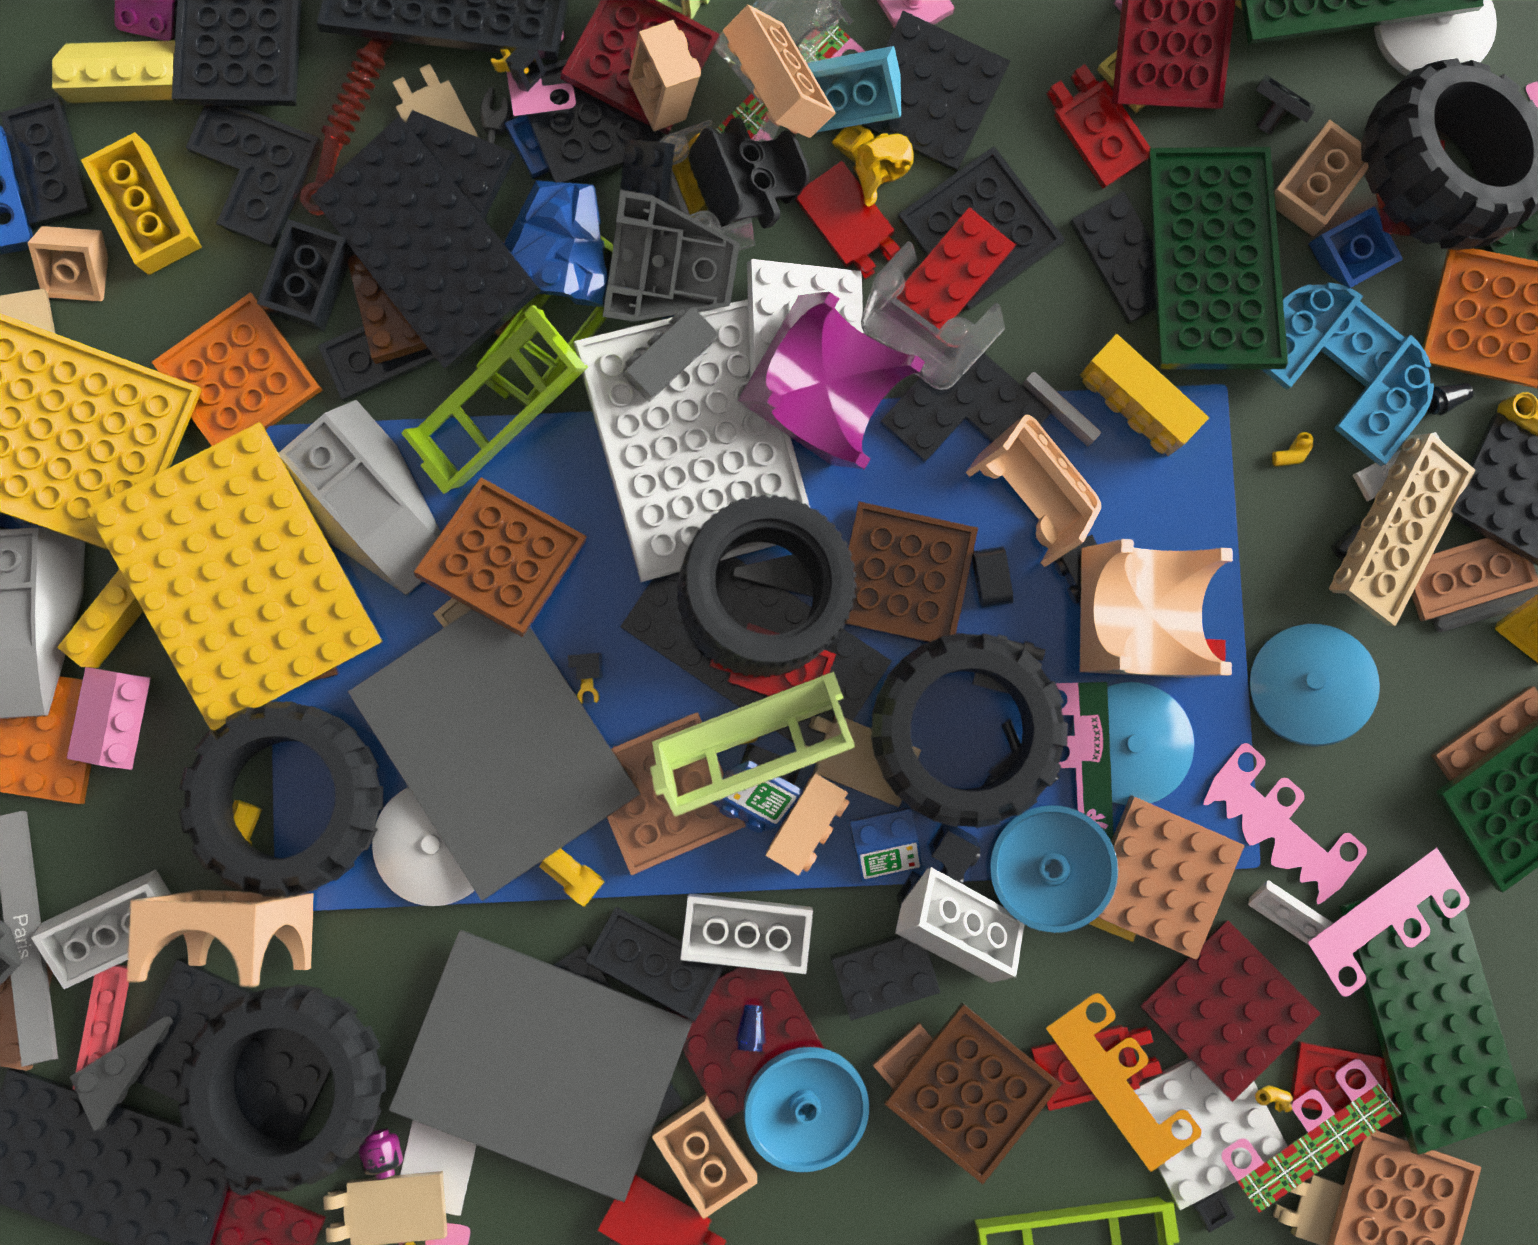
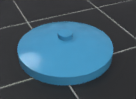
(1314, 685)
(1147, 742)
(1054, 869)
(806, 1109)

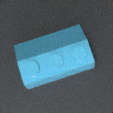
(860, 87)

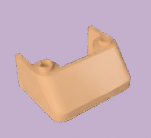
(1044, 482)

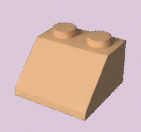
(70, 262)

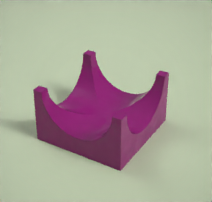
(824, 380)

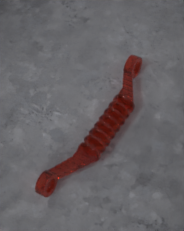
(334, 136)

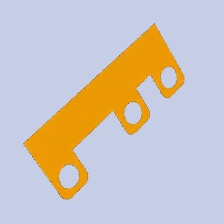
(1108, 1083)

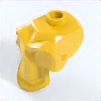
(882, 161)

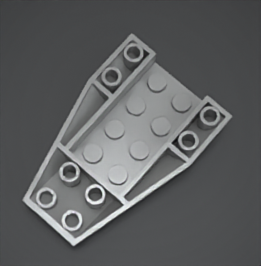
(363, 494)
(37, 610)

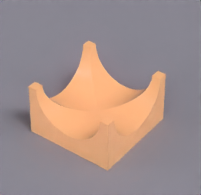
(1147, 611)
(234, 917)

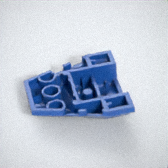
(561, 242)

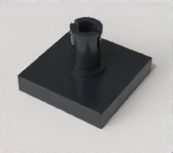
(1283, 101)

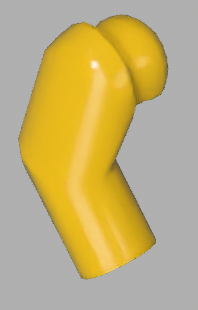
(1296, 453)
(1272, 1094)

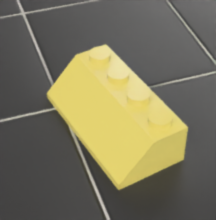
(114, 71)

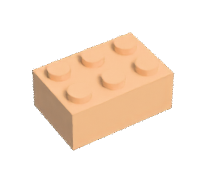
(664, 74)
(1321, 179)
(807, 824)
(705, 1156)

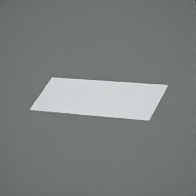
(438, 1151)

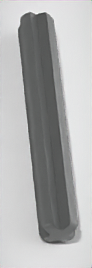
(1483, 610)

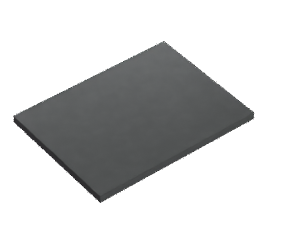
(493, 747)
(541, 1065)

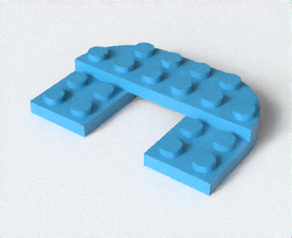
(1369, 350)

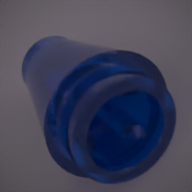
(751, 1029)

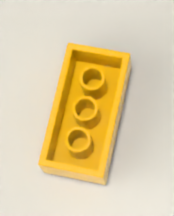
(141, 203)
(1143, 396)

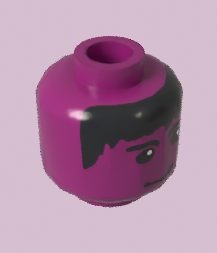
(380, 1153)

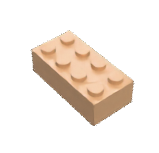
(778, 72)

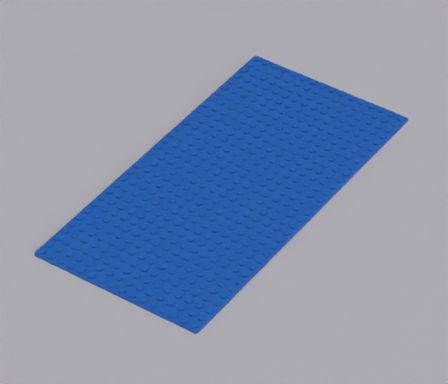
(563, 471)

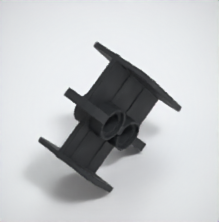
(746, 176)

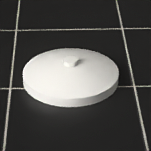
(1435, 39)
(414, 856)

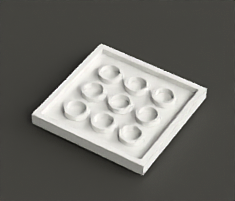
(775, 288)
(1199, 1167)

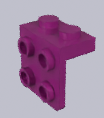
(146, 17)

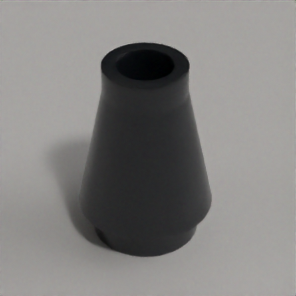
(1448, 397)

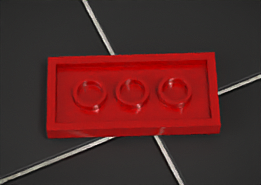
(956, 269)

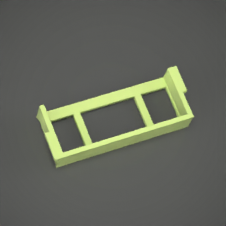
(742, 726)

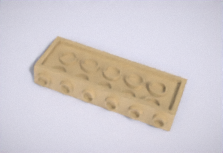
(1402, 527)

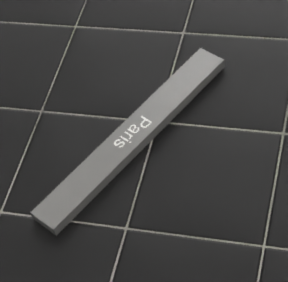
(22, 916)

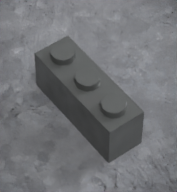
(669, 353)

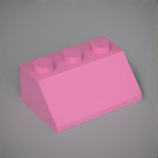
(108, 718)

